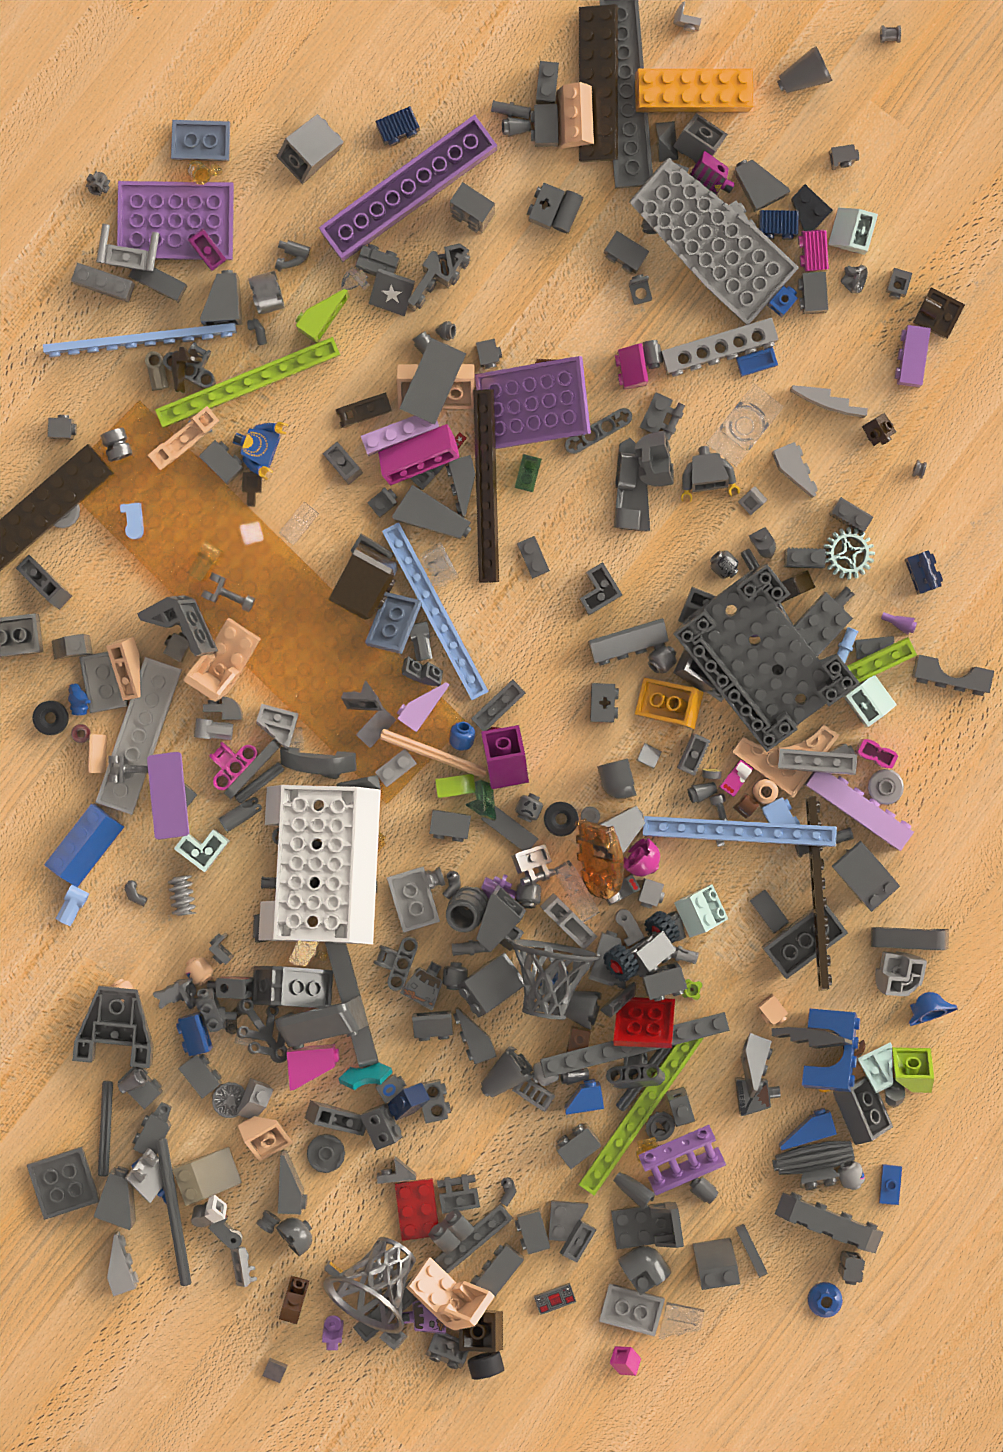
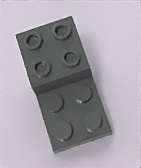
(456, 256)

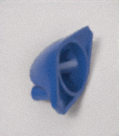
(929, 1007)

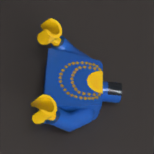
(260, 446)

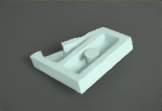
(878, 1067)

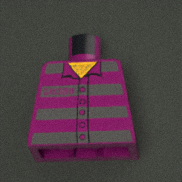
(712, 174)

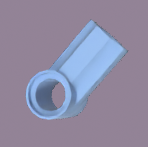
(74, 900)

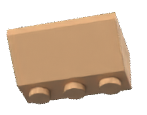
(574, 115)

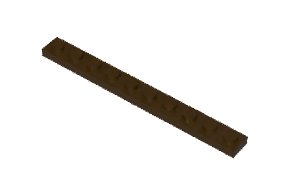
(486, 486)
(819, 902)

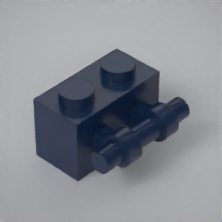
(924, 572)

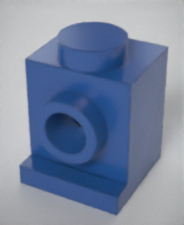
(778, 305)

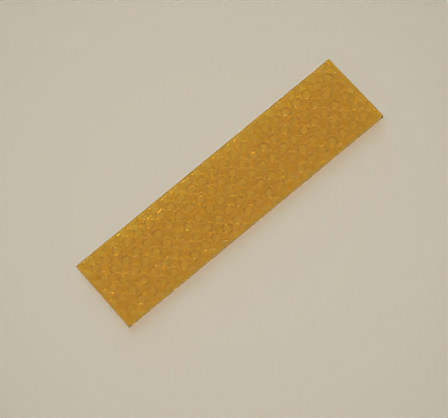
(307, 643)

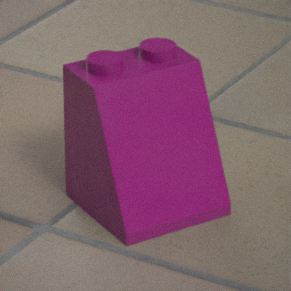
(505, 757)

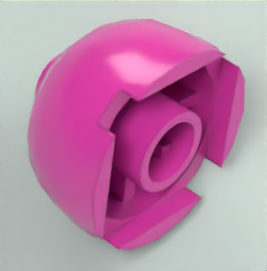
(643, 858)

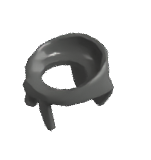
(855, 278)

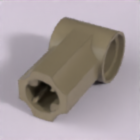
(156, 373)

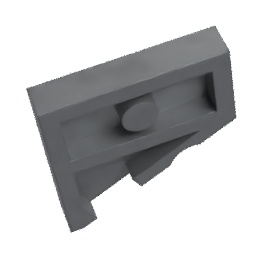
(564, 1218)

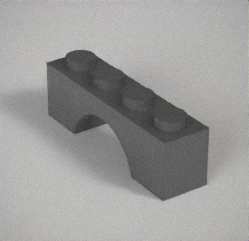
(928, 669)

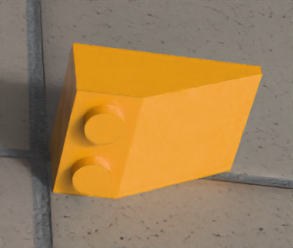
(669, 703)

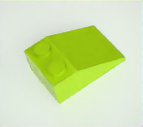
(320, 316)

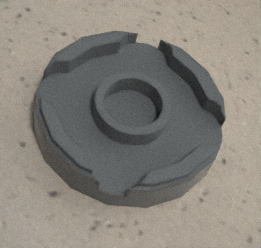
(326, 1153)

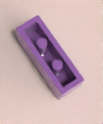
(912, 356)

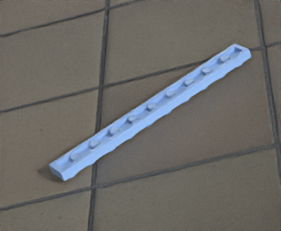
(132, 340)
(435, 611)
(740, 831)

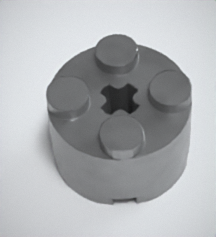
(266, 292)

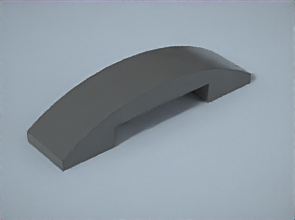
(318, 763)

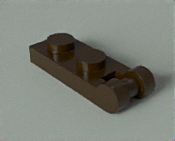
(364, 410)

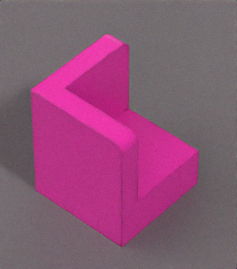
(625, 1360)

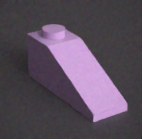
(418, 710)

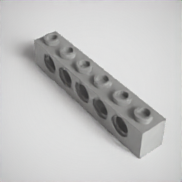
(764, 328)

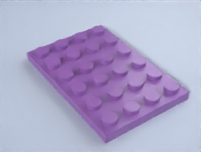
(175, 213)
(538, 401)

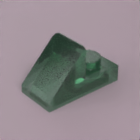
(528, 473)
(484, 803)

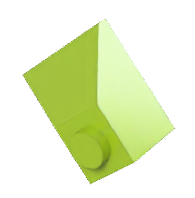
(914, 1068)

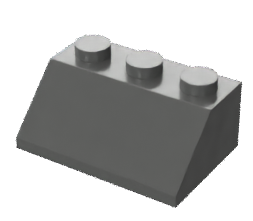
(863, 1112)

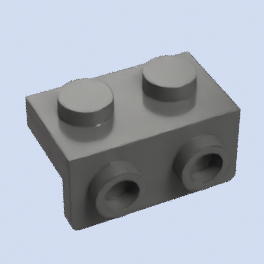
(220, 953)

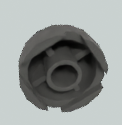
(296, 1234)

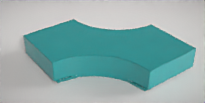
(374, 1074)

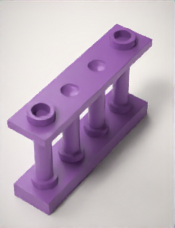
(687, 1170)

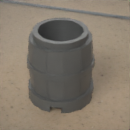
(463, 918)

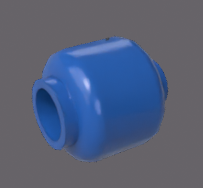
(462, 736)

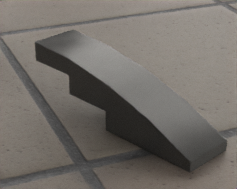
(816, 1038)

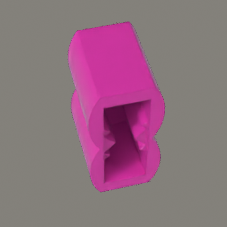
(871, 750)

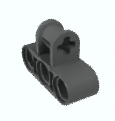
(200, 371)
(392, 958)
(633, 1065)

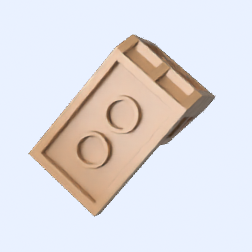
(218, 672)
(453, 1303)

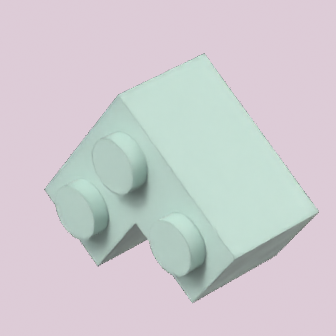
(203, 853)

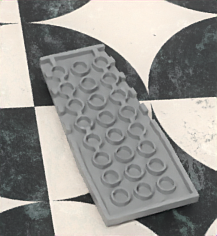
(713, 241)

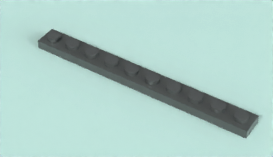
(608, 1052)
(483, 1231)

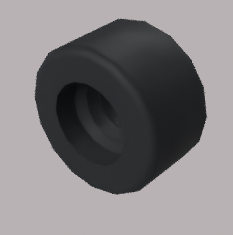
(485, 1365)

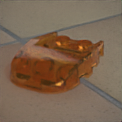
(600, 875)

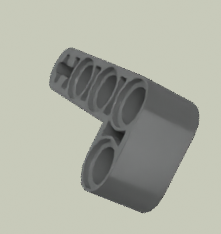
(910, 938)

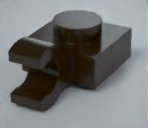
(251, 484)

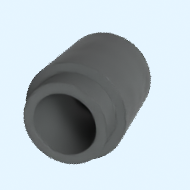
(652, 354)
(703, 1189)

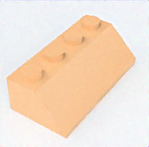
(460, 394)

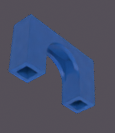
(838, 1076)

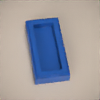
(756, 361)

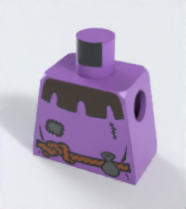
(423, 1319)

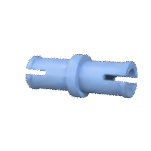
(846, 644)

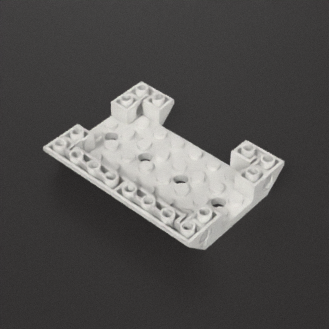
(343, 864)

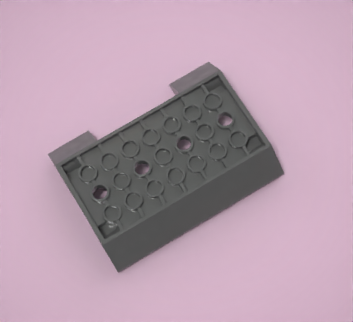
(744, 669)

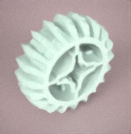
(846, 544)

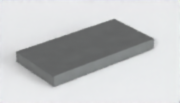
(433, 381)

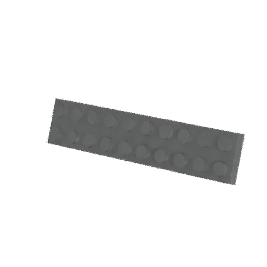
(634, 148)

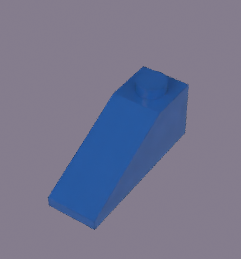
(811, 1129)

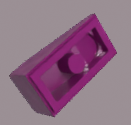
(206, 249)

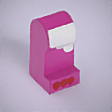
(736, 778)

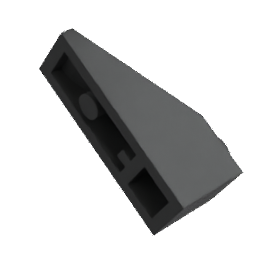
(44, 582)
(334, 1118)

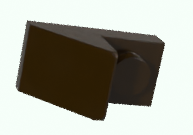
(798, 584)

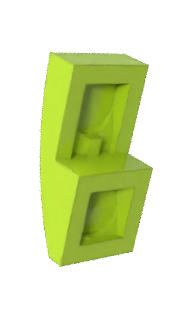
(455, 785)

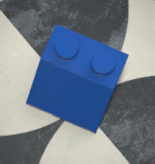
(194, 1033)
(585, 1098)

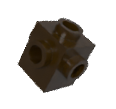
(879, 430)

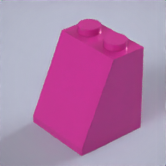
(309, 1063)

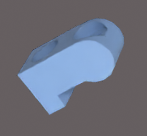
(134, 520)

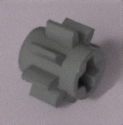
(97, 183)

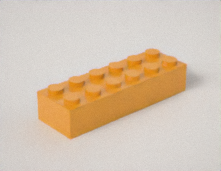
(694, 90)

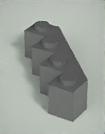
(821, 1220)

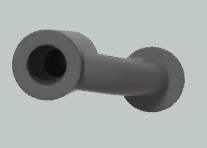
(295, 249)

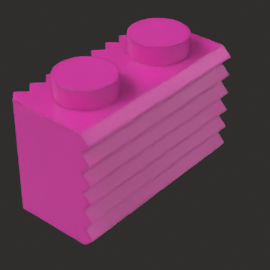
(814, 250)

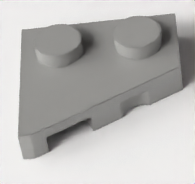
(277, 723)

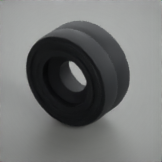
(61, 717)
(550, 818)

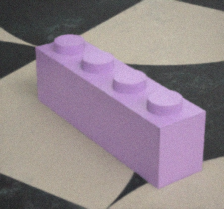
(395, 434)

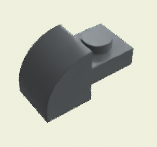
(230, 708)

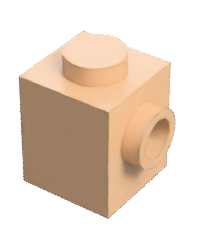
(772, 1010)

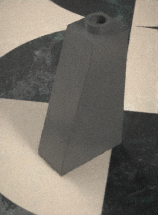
(429, 514)

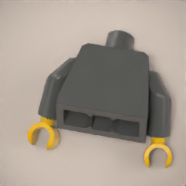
(708, 473)

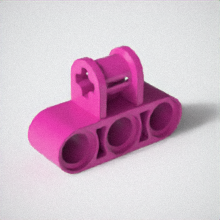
(227, 759)

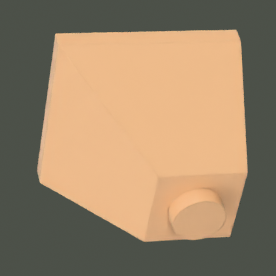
(264, 1136)

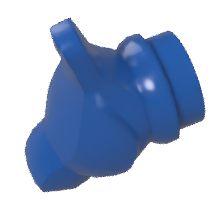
(78, 700)

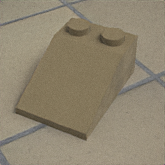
(206, 1175)

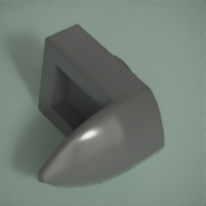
(763, 542)
(895, 1094)

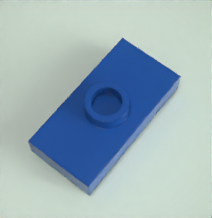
(890, 1184)

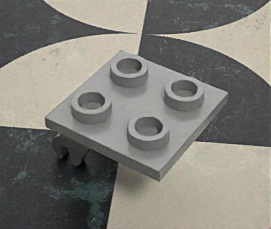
(146, 1176)

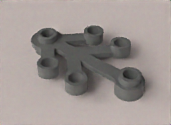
(265, 1032)

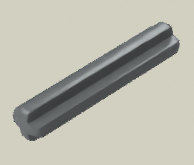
(258, 783)

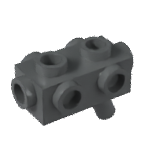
(212, 1013)

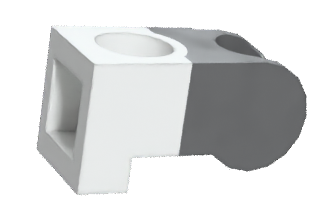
(209, 1212)

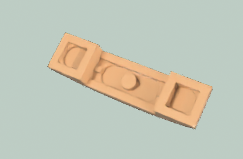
(184, 438)

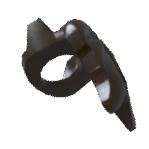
(178, 366)

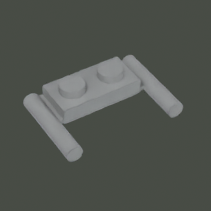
(126, 256)

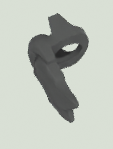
(181, 990)

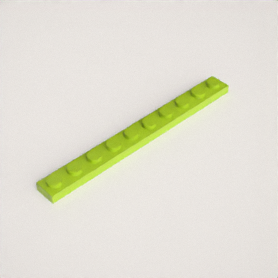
(248, 382)
(637, 1117)

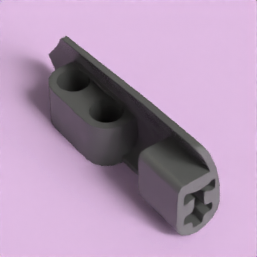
(632, 492)

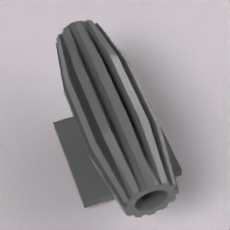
(815, 1162)

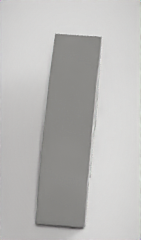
(822, 398)

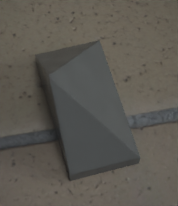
(665, 141)

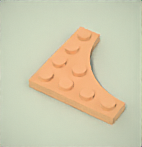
(767, 762)

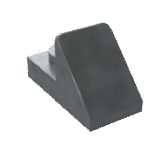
(362, 701)
(402, 1173)

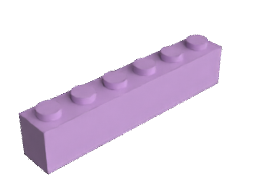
(860, 809)

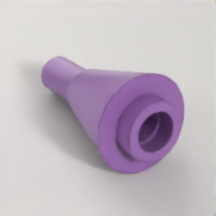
(905, 624)

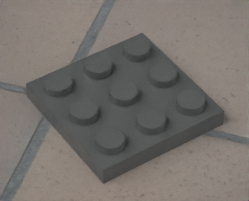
(63, 1183)

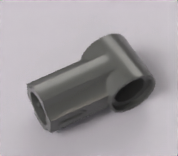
(420, 638)

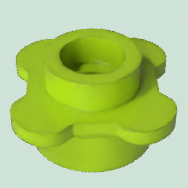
(693, 994)

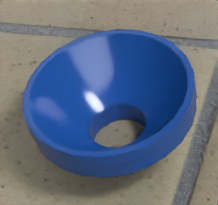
(823, 1290)

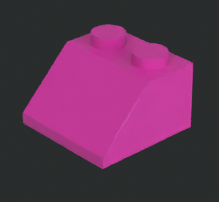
(632, 367)

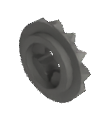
(667, 1122)

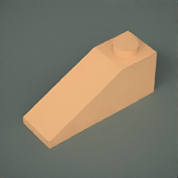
(126, 666)

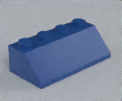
(84, 845)

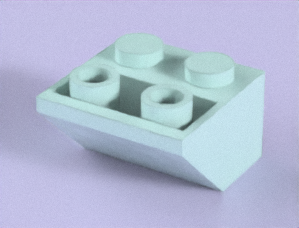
(853, 230)
(870, 701)
(701, 911)

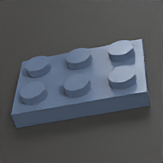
(200, 140)
(393, 623)

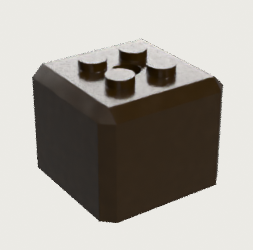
(364, 582)

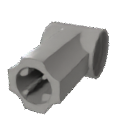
(208, 729)

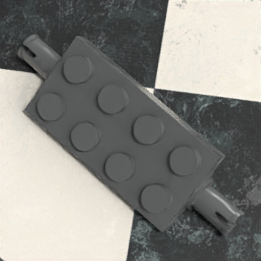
(822, 622)

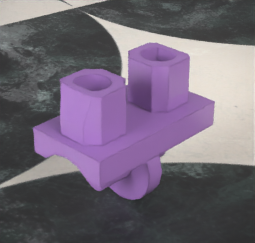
(489, 885)
(332, 1332)

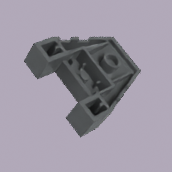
(116, 1023)

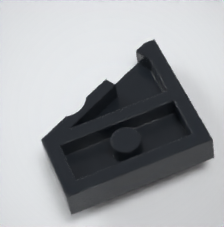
(810, 207)

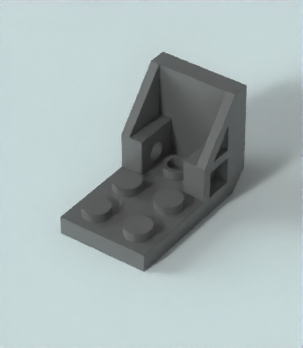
(186, 614)
(292, 986)
(653, 1225)

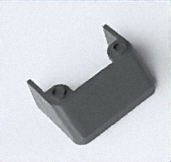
(322, 1023)

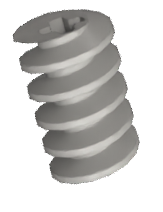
(182, 895)

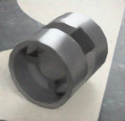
(116, 443)

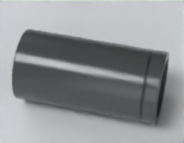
(567, 211)

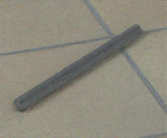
(173, 1211)

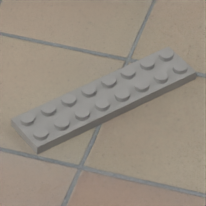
(139, 734)

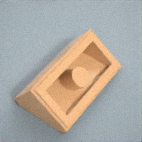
(97, 753)

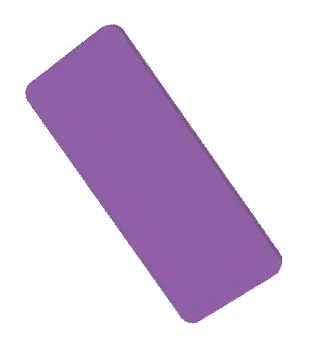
(168, 795)

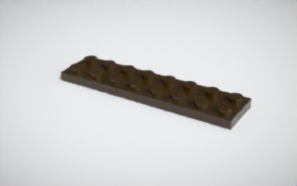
(600, 70)
(50, 502)

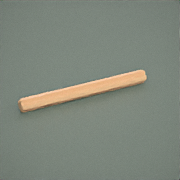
(433, 753)

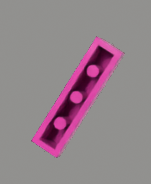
(418, 454)

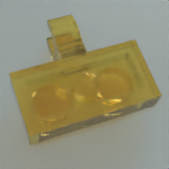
(304, 951)

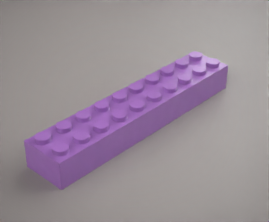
(408, 188)

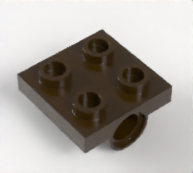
(939, 313)

